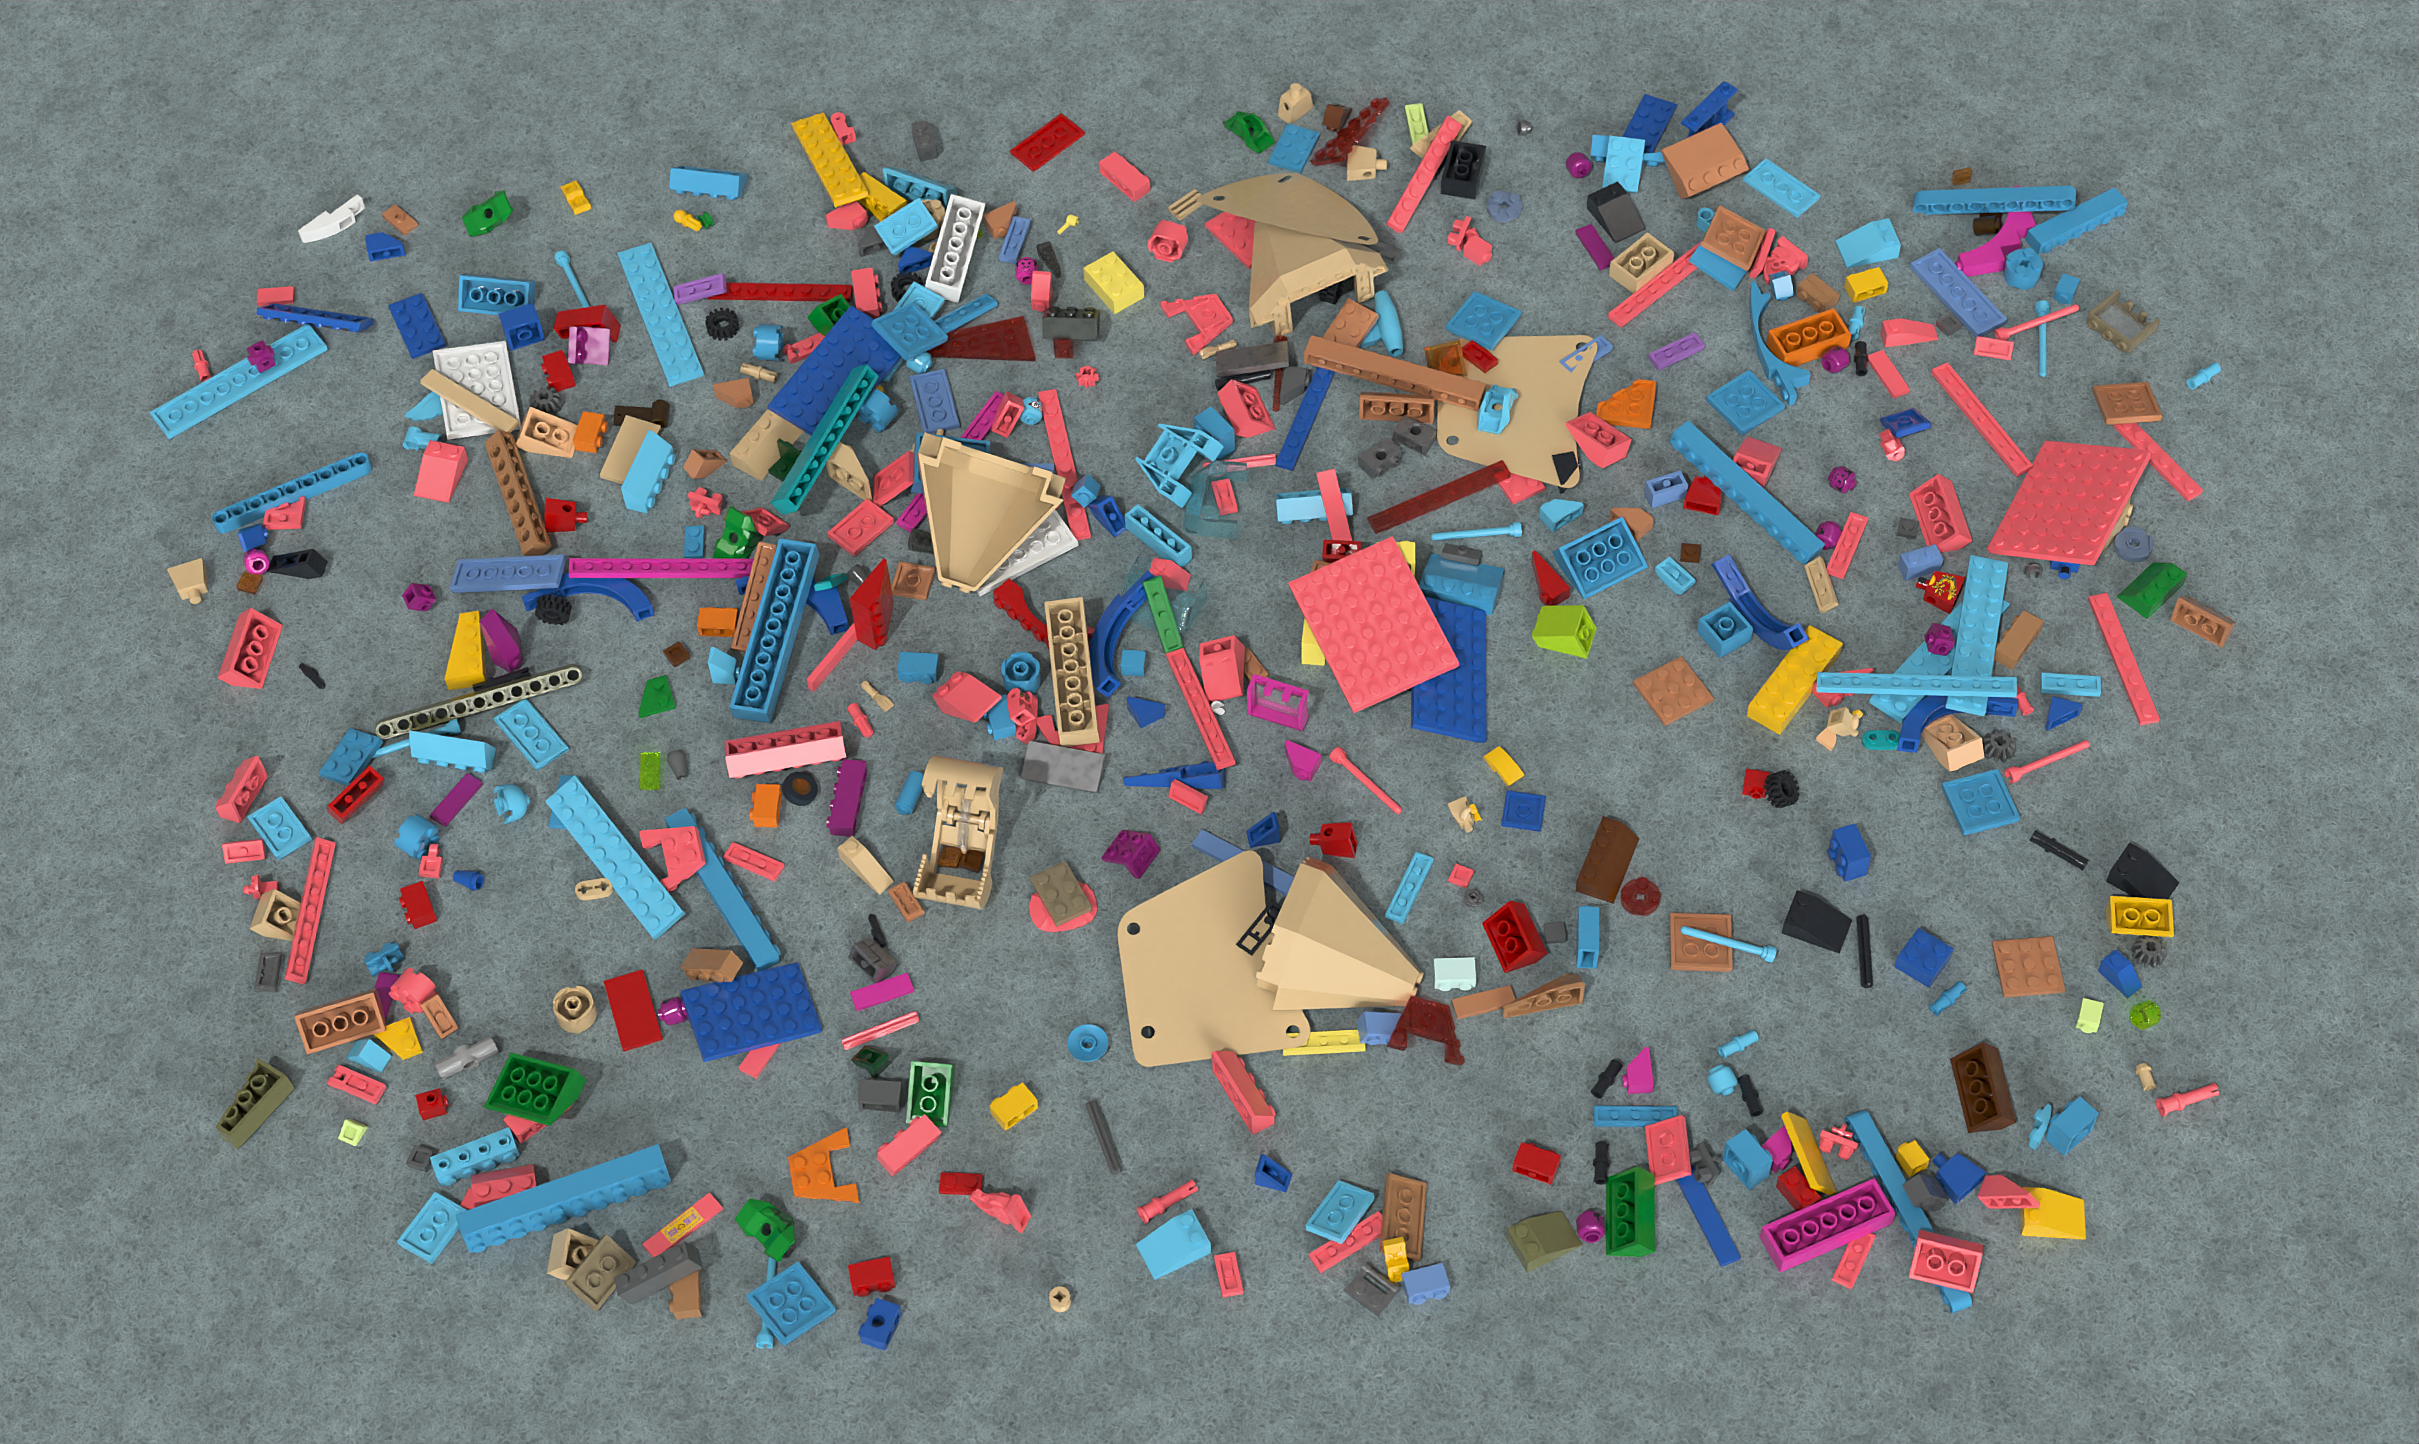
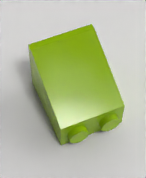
(1565, 629)

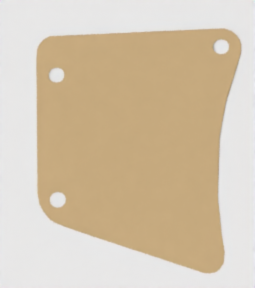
(1538, 416)
(1192, 977)

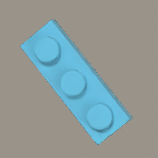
(2070, 684)

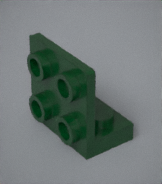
(788, 457)

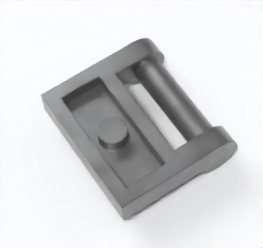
(1368, 1294)

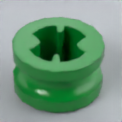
(706, 220)

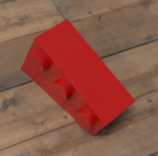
(592, 317)

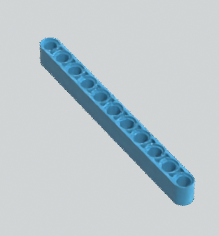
(1891, 1179)

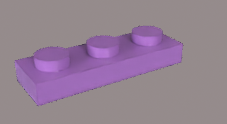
(700, 289)
(1676, 351)

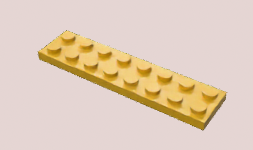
(829, 159)

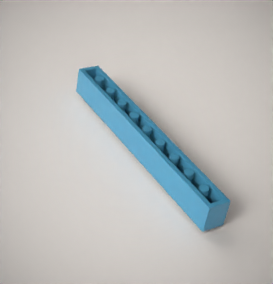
(1746, 493)
(729, 900)

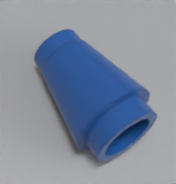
(469, 879)

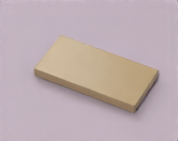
(626, 448)

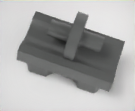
(1706, 1164)

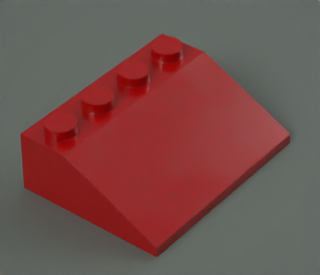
(873, 607)

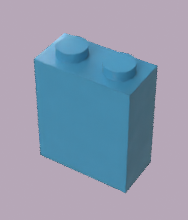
(1587, 937)

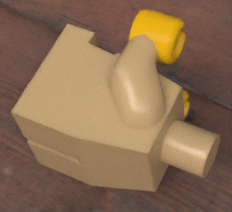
(1844, 723)
(1462, 811)

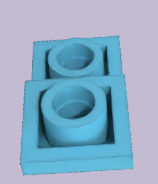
(2041, 1123)

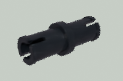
(1861, 358)
(1606, 1078)
(1750, 1095)
(1601, 1162)

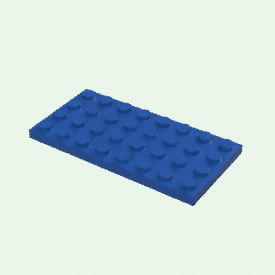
(821, 376)
(1456, 700)

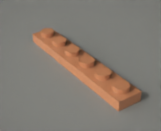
(753, 595)

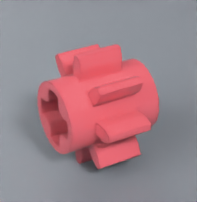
(1087, 376)

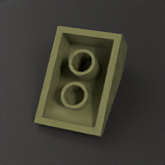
(1542, 1239)

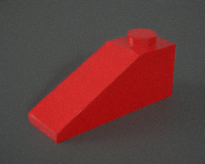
(1550, 585)

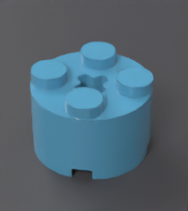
(2023, 268)
(768, 342)
(877, 410)
(1021, 672)
(416, 836)

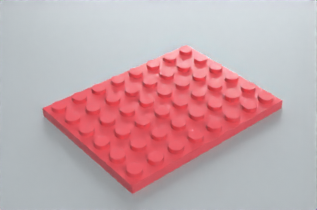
(2069, 502)
(1373, 624)

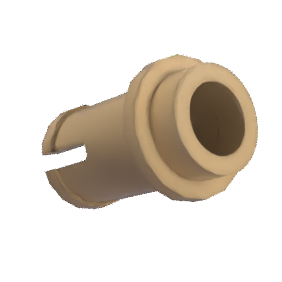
(2145, 1076)

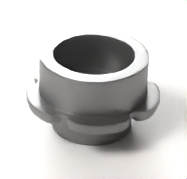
(1523, 127)
(2033, 568)
(1472, 902)

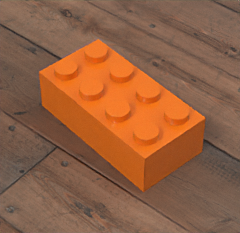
(1808, 338)

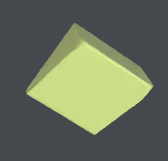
(352, 1131)

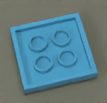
(1483, 320)
(909, 330)
(1745, 402)
(1980, 802)
(790, 1303)

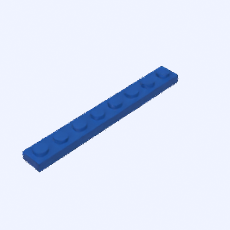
(1304, 418)

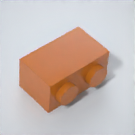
(590, 432)
(717, 621)
(766, 805)

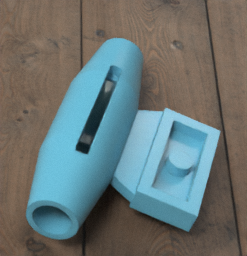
(1386, 327)

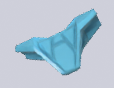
(1492, 420)

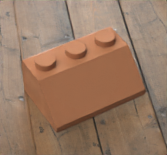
(2202, 620)

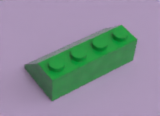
(1630, 1213)

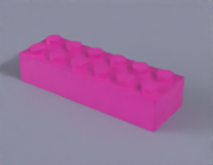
(1827, 1225)

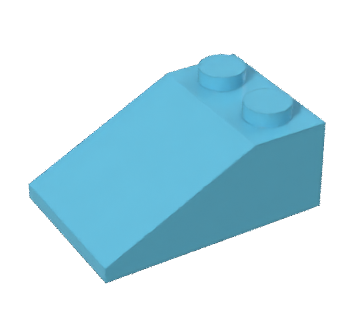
(1869, 244)
(1174, 1245)

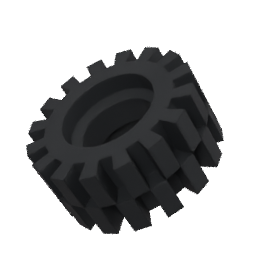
(900, 281)
(1331, 293)
(722, 332)
(553, 609)
(1781, 789)

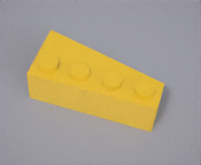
(881, 200)
(467, 655)

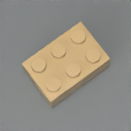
(1640, 263)

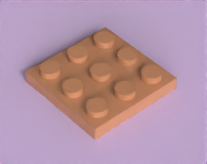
(1733, 238)
(2127, 403)
(1673, 691)
(1699, 954)
(2028, 966)

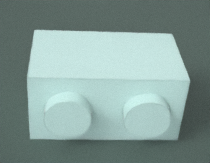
(1454, 973)

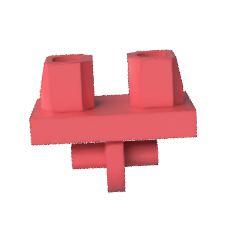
(1464, 233)
(1891, 446)
(703, 504)
(1847, 1146)

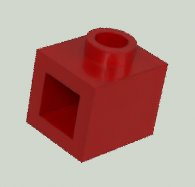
(1755, 783)
(432, 1104)

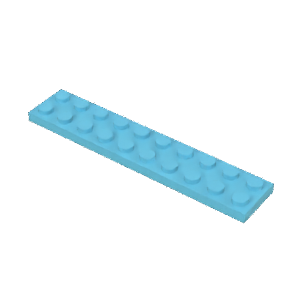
(660, 314)
(236, 383)
(1978, 628)
(1921, 663)
(615, 857)

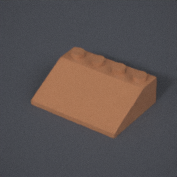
(1703, 160)

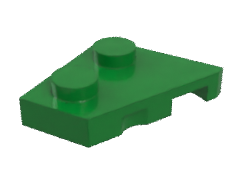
(656, 697)

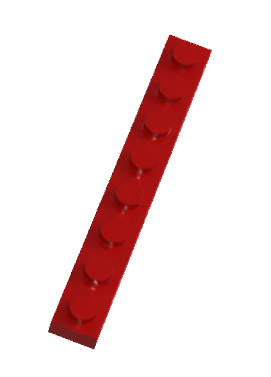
(784, 292)

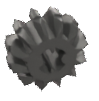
(545, 400)
(1998, 745)
(2154, 956)

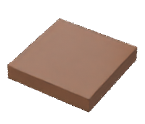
(913, 580)

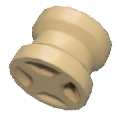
(1059, 1304)

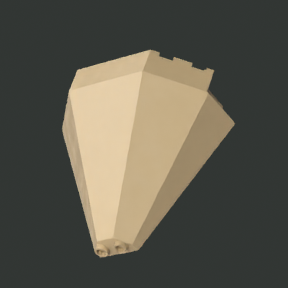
(1298, 264)
(979, 508)
(1332, 949)

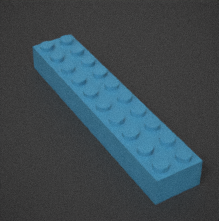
(774, 631)
(563, 1199)

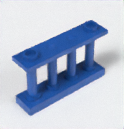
(1711, 110)

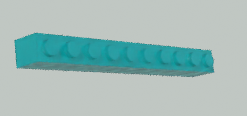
(824, 440)

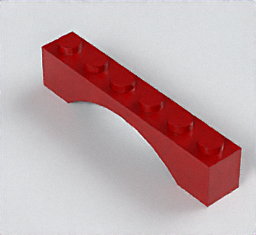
(1011, 599)

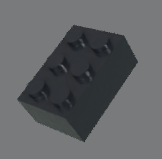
(1463, 169)

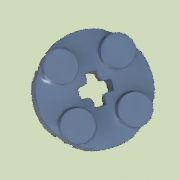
(1499, 198)
(2128, 552)

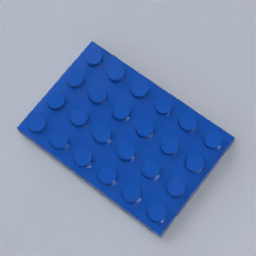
(750, 1012)

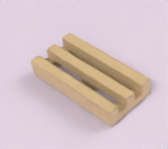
(1183, 203)

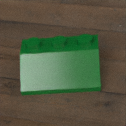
(2153, 588)

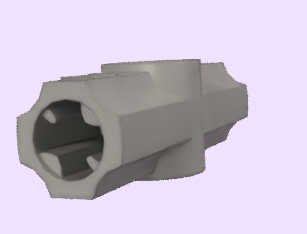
(466, 1058)

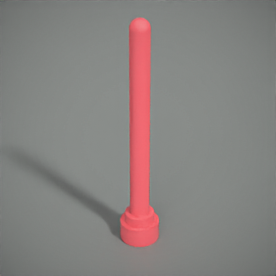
(2004, 333)
(1339, 756)
(2016, 772)

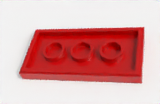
(1047, 142)
(633, 1010)

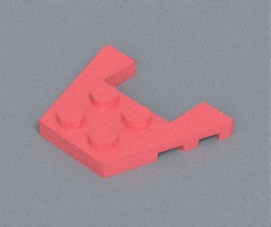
(1206, 314)
(1046, 726)
(681, 852)

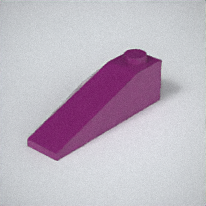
(502, 641)

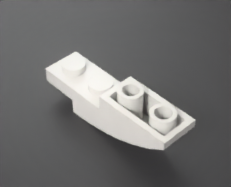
(330, 224)

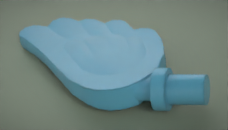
(426, 409)

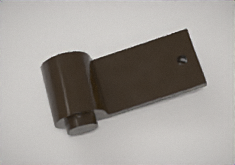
(1987, 223)
(656, 414)

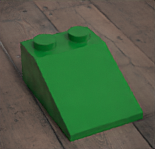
(828, 314)
(930, 1091)

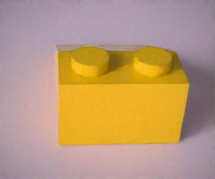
(2056, 1217)

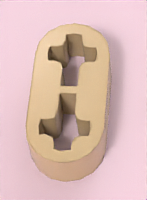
(594, 889)

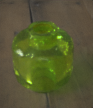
(2145, 1015)

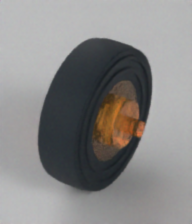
(799, 788)

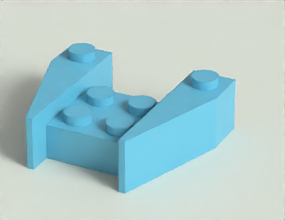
(1172, 455)

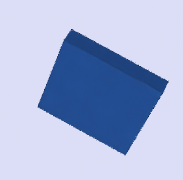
(1905, 422)
(1523, 811)

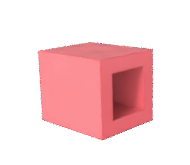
(1478, 250)

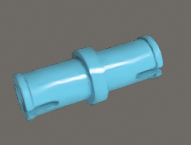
(1856, 322)
(2203, 375)
(1737, 1043)

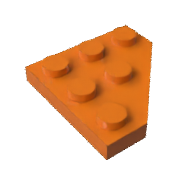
(1630, 406)

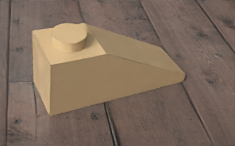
(864, 865)

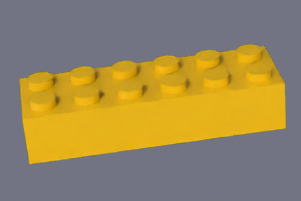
(1794, 680)

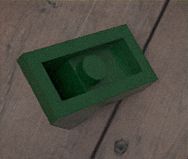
(872, 1060)

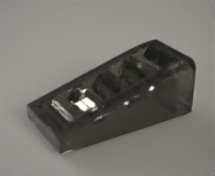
(1048, 257)
(919, 546)

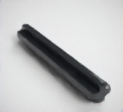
(1864, 951)

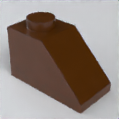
(1335, 116)

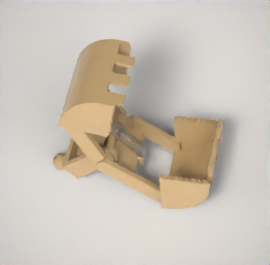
(972, 811)

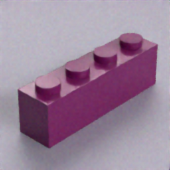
(847, 798)

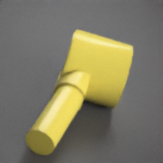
(1071, 220)

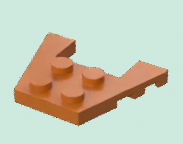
(813, 1173)

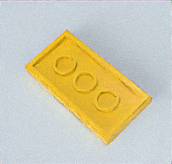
(1808, 1153)

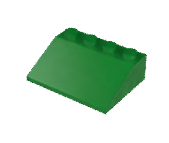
(534, 1089)

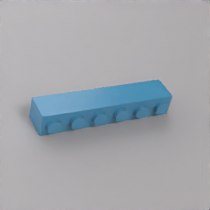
(2076, 221)

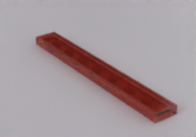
(1439, 497)

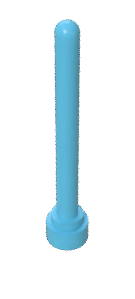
(563, 259)
(2042, 308)
(1512, 529)
(452, 728)
(1767, 953)
(765, 1335)

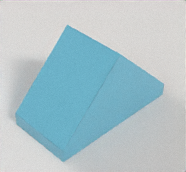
(369, 1055)

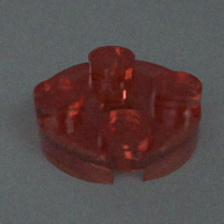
(1638, 907)

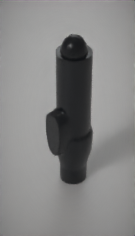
(312, 675)
(876, 930)

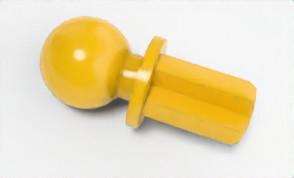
(681, 216)

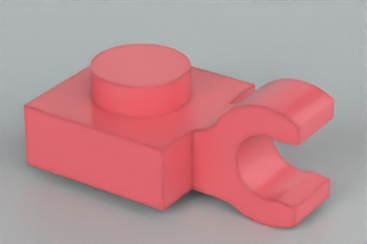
(431, 864)

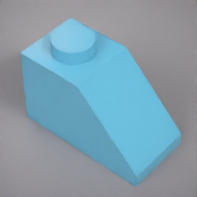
(1559, 513)
(723, 667)

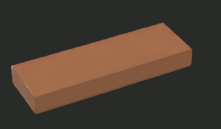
(1482, 1002)

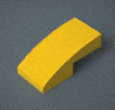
(575, 197)
(1504, 765)
(1395, 1258)

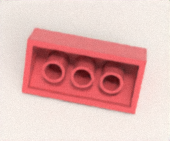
(1940, 514)
(250, 650)
(1242, 1091)

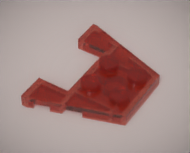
(1428, 1021)

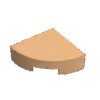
(1827, 739)

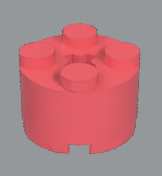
(1168, 241)
(412, 990)

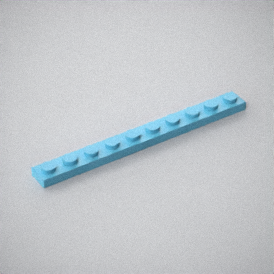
(1917, 684)

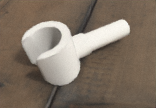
(1215, 706)

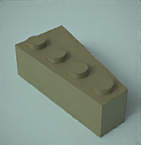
(254, 1103)

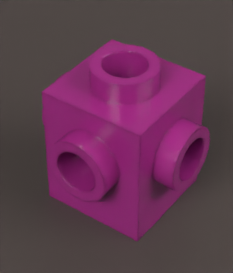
(261, 356)
(419, 597)
(1939, 639)

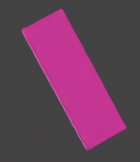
(882, 992)

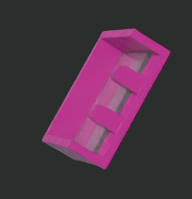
(1277, 702)

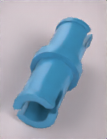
(1947, 998)

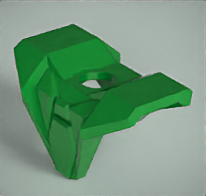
(1259, 139)
(475, 217)
(747, 535)
(755, 1215)

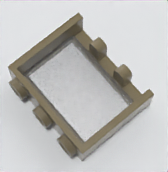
(2120, 323)

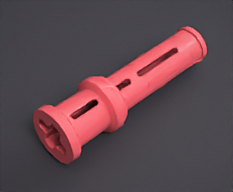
(2179, 1101)
(1159, 1205)

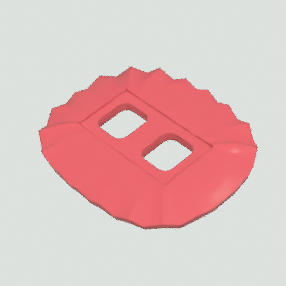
(1044, 922)

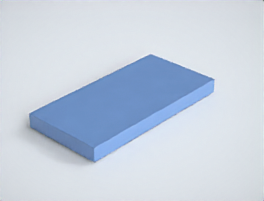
(934, 401)

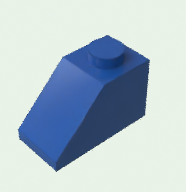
(383, 246)
(1108, 515)
(252, 536)
(2120, 973)

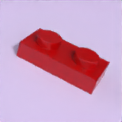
(1479, 356)
(959, 1183)

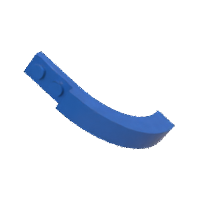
(616, 588)
(1764, 624)
(1107, 633)
(1933, 708)

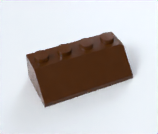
(1607, 860)
(1983, 1089)

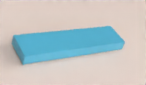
(1409, 887)

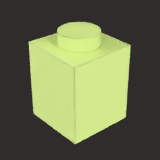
(2089, 1015)

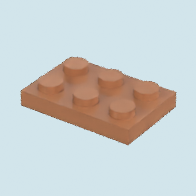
(1351, 324)

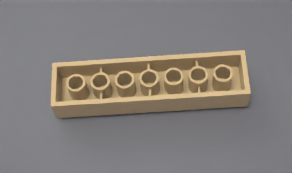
(1071, 672)

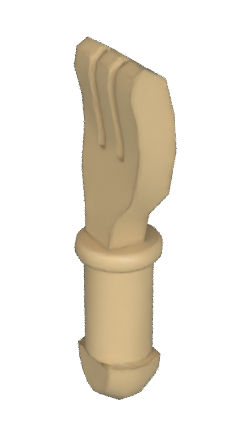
(1210, 351)
(881, 700)

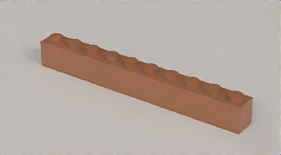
(1394, 373)

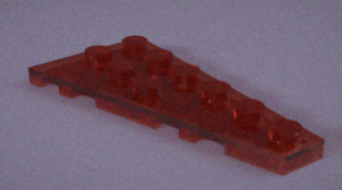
(1351, 135)
(990, 341)

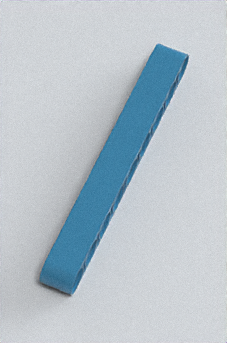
(1995, 200)
(306, 485)

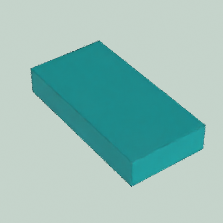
(830, 581)

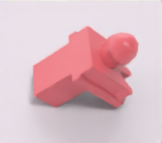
(258, 887)

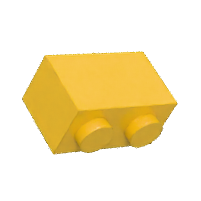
(1866, 284)
(1013, 1106)

